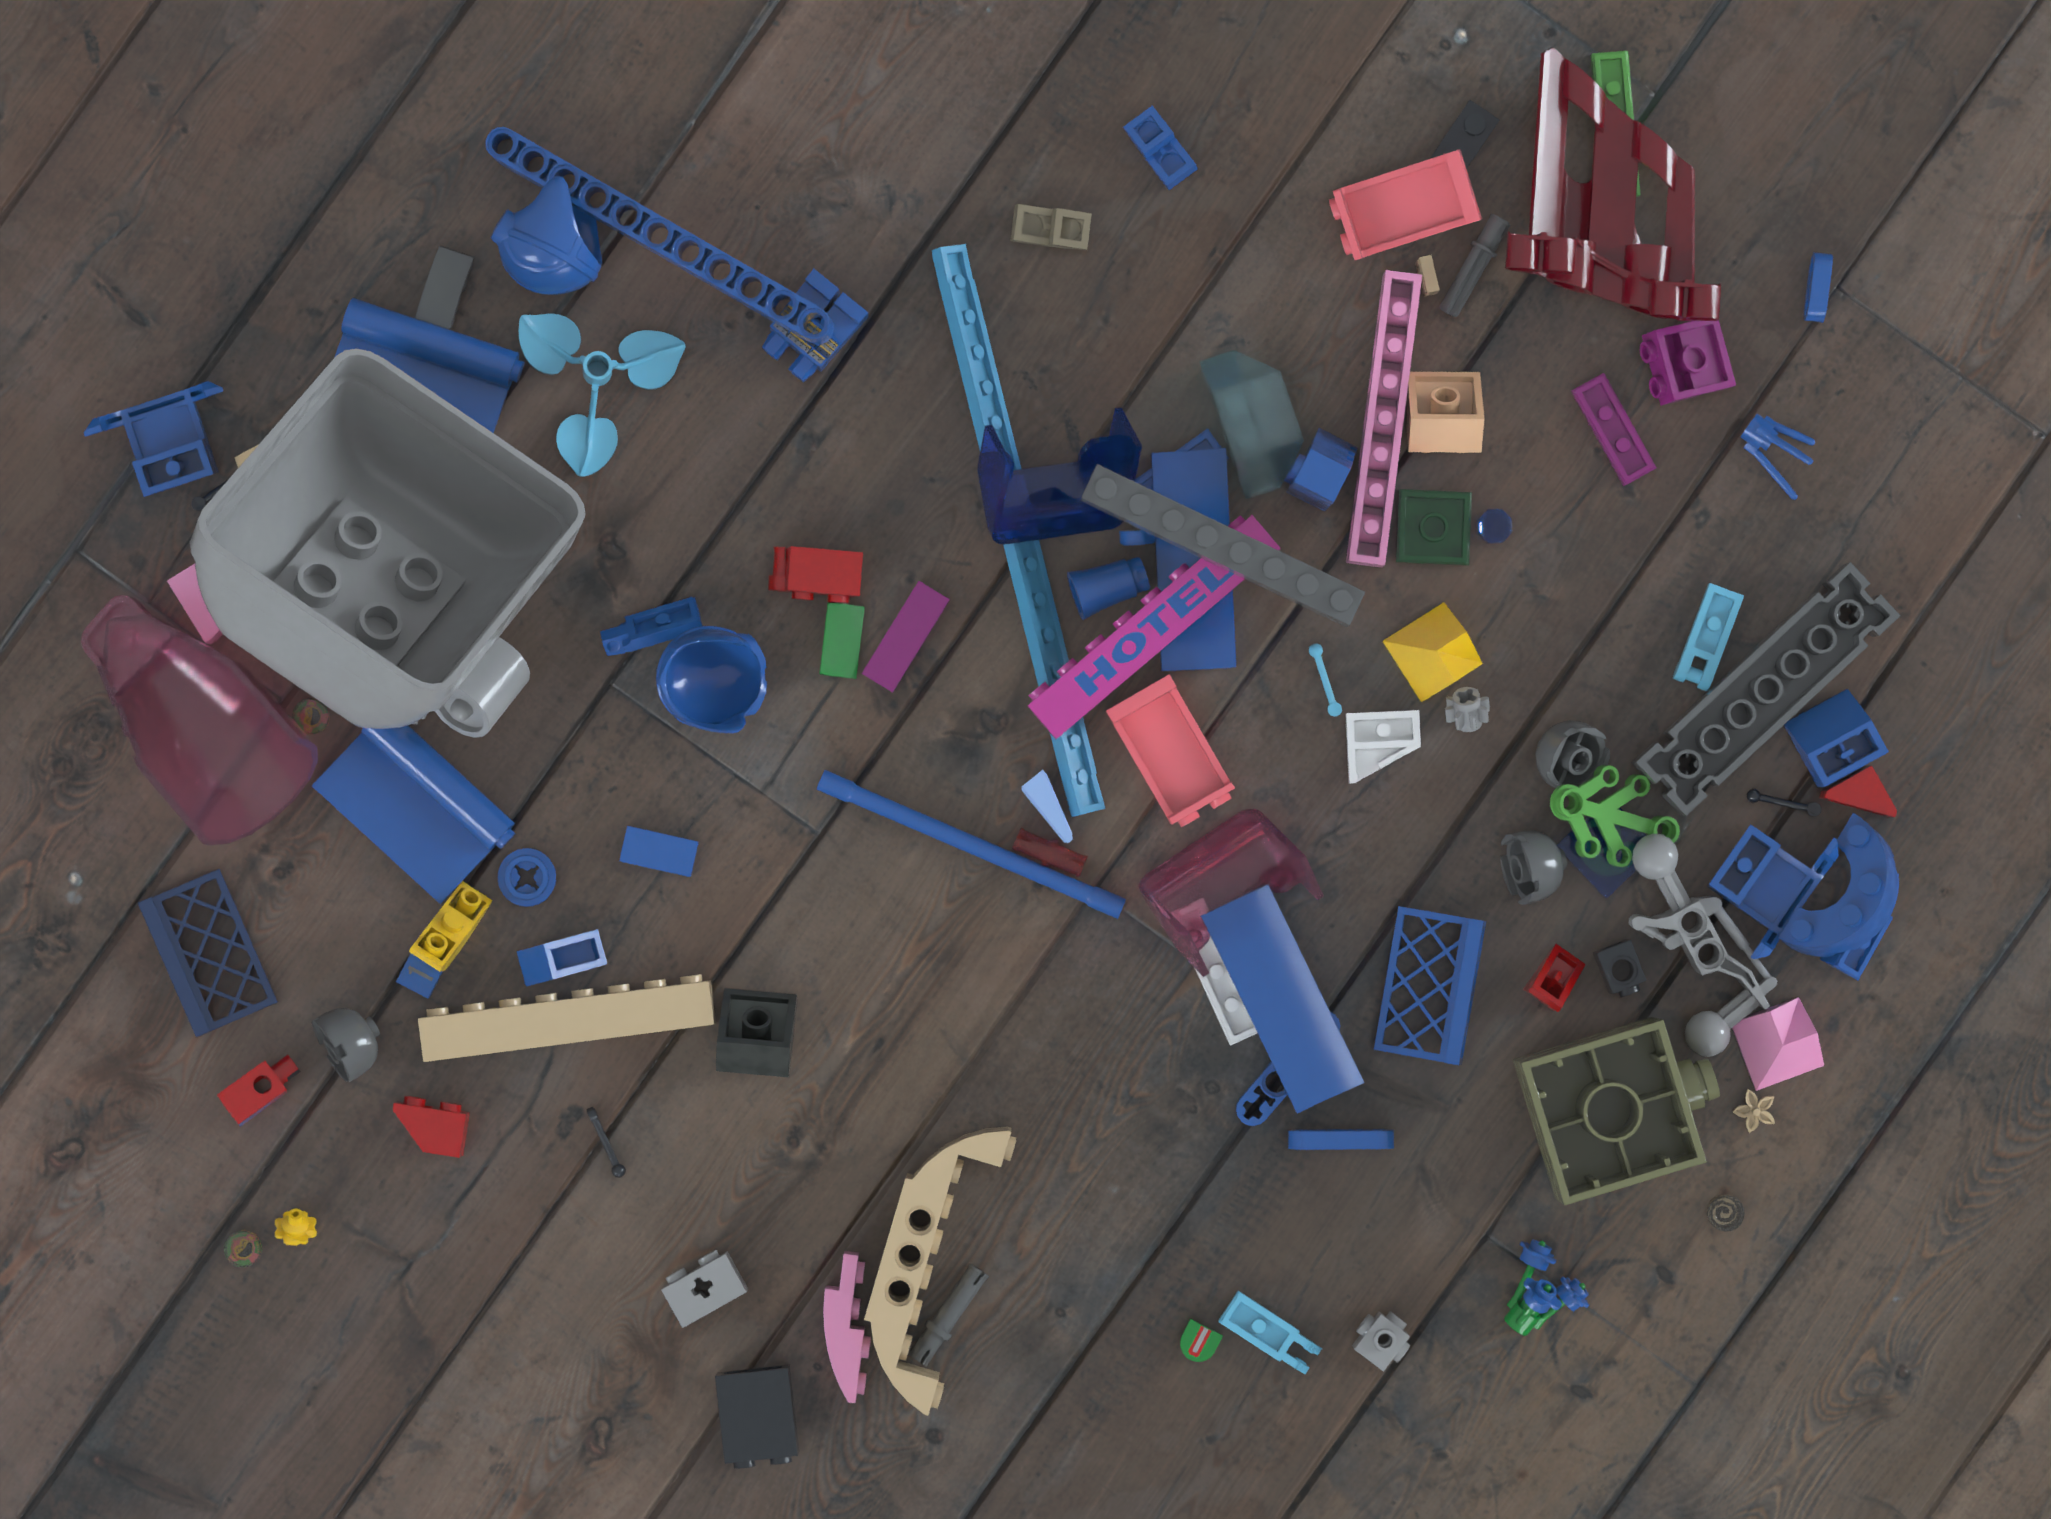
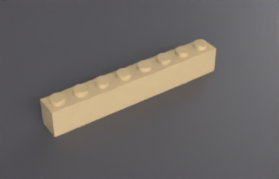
(566, 1020)

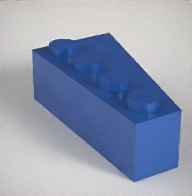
(1321, 471)

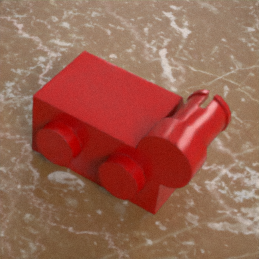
(816, 572)

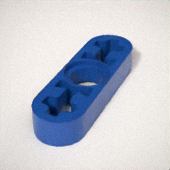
(1340, 1139)

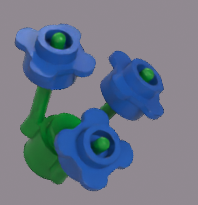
(1541, 1294)

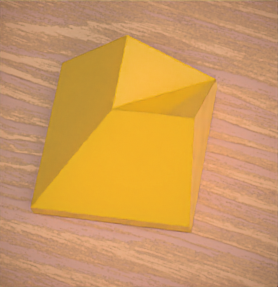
(1433, 652)

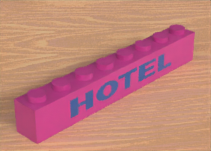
(1137, 638)

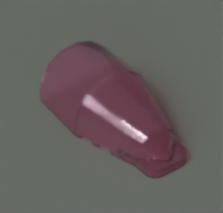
(198, 724)

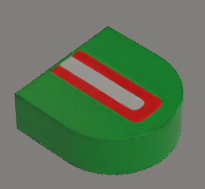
(1199, 1341)

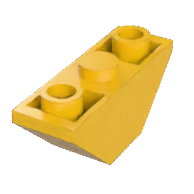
(451, 927)

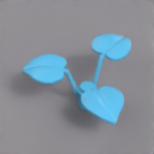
(647, 355)

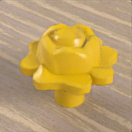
(295, 1227)

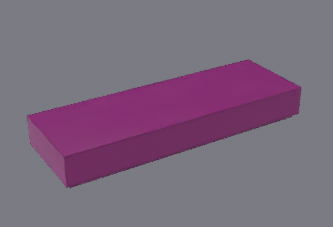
(1613, 429)
(905, 636)

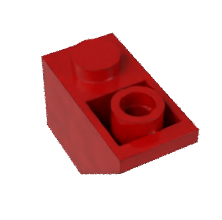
(434, 1129)

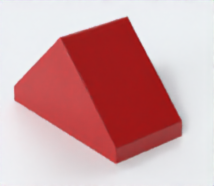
(1861, 791)
(1555, 978)

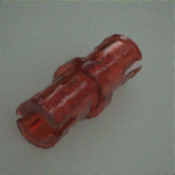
(1049, 852)

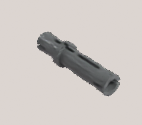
(947, 1316)

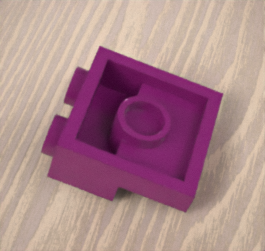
(1687, 361)

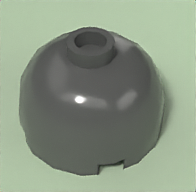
(1570, 753)
(1532, 865)
(348, 1041)

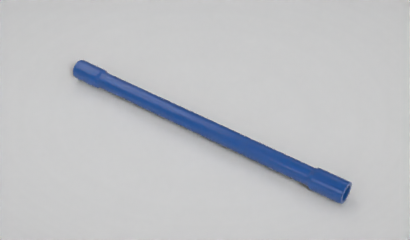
(849, 792)

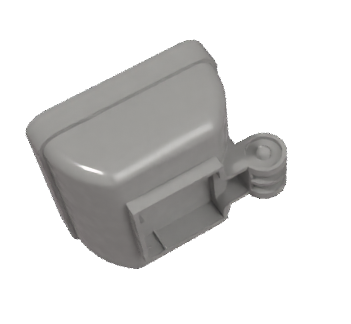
(384, 550)

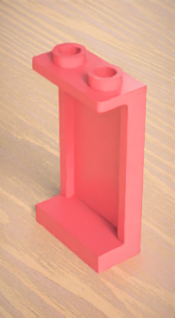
(1405, 205)
(1170, 751)

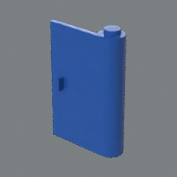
(450, 364)
(415, 807)

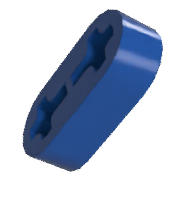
(1818, 287)

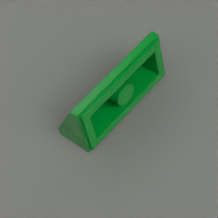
(842, 640)

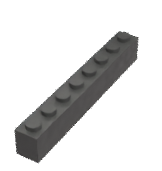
(1222, 546)

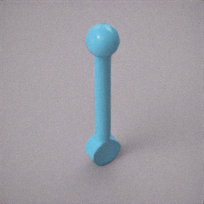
(1333, 708)

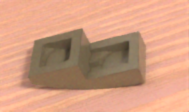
(1051, 227)

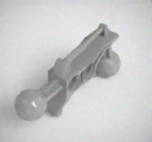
(1707, 1031)

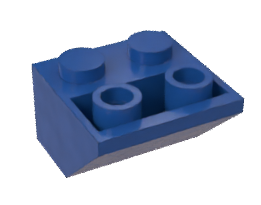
(1835, 738)

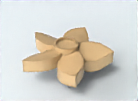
(1755, 1110)

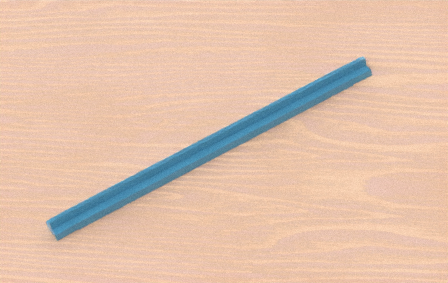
(1023, 558)

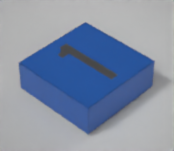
(419, 976)

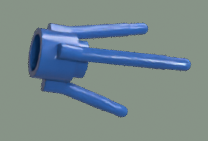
(1762, 433)

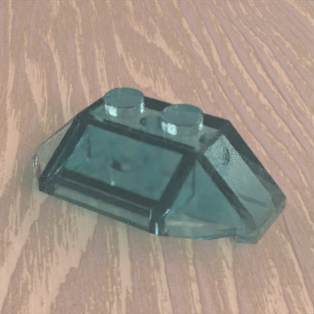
(1254, 419)

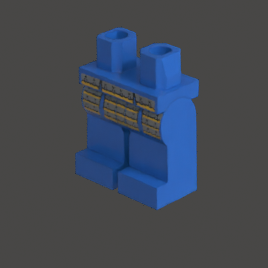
(846, 317)

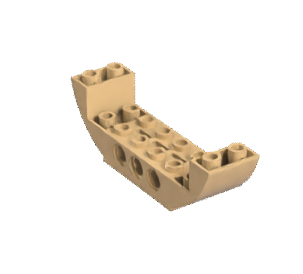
(893, 1313)

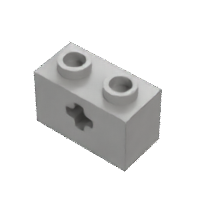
(725, 1287)

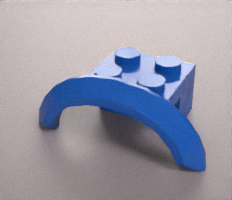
(165, 438)
(1768, 882)

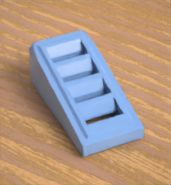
(1044, 799)

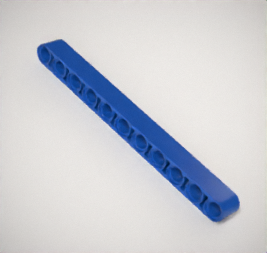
(673, 247)

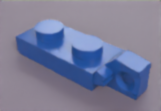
(652, 627)

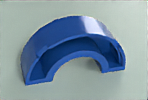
(1861, 909)

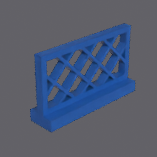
(1461, 991)

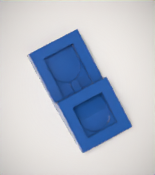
(1160, 148)

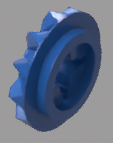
(509, 877)

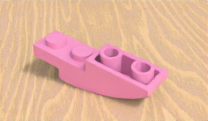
(846, 1341)

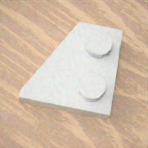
(1379, 740)

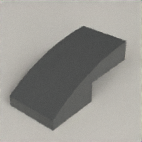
(444, 287)

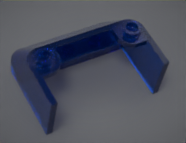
(1047, 499)

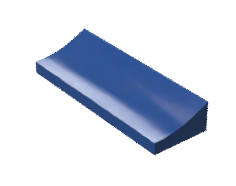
(1200, 483)
(1282, 998)

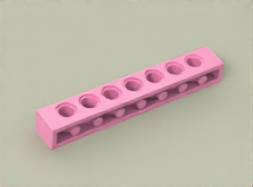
(1384, 418)

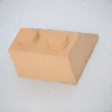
(1445, 412)

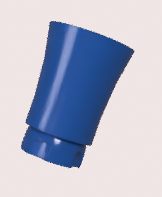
(1107, 585)

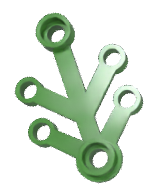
(1607, 814)

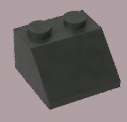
(756, 1032)

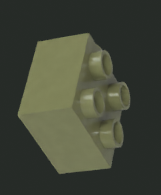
(1614, 1109)

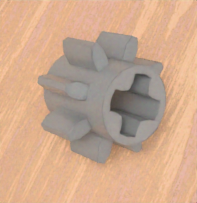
(1467, 709)

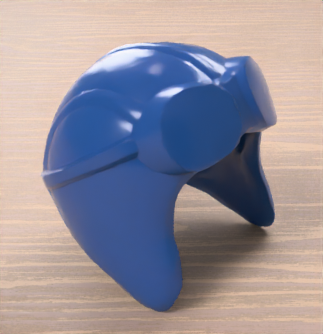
(549, 243)
(712, 678)

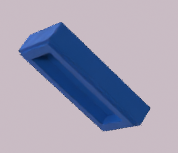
(659, 851)

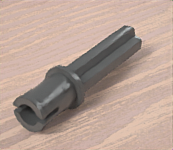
(1474, 265)

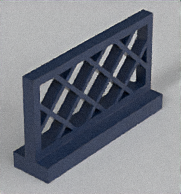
(178, 967)

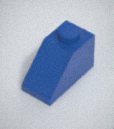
(561, 957)

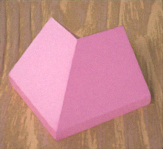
(1778, 1043)

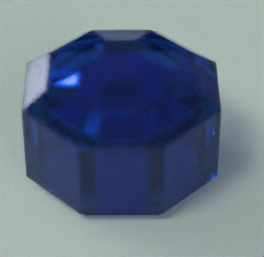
(1494, 526)

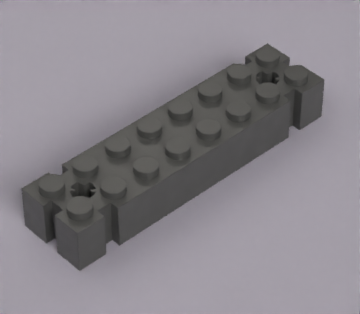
(1766, 688)

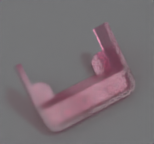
(1217, 870)

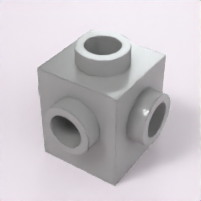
(1382, 1353)

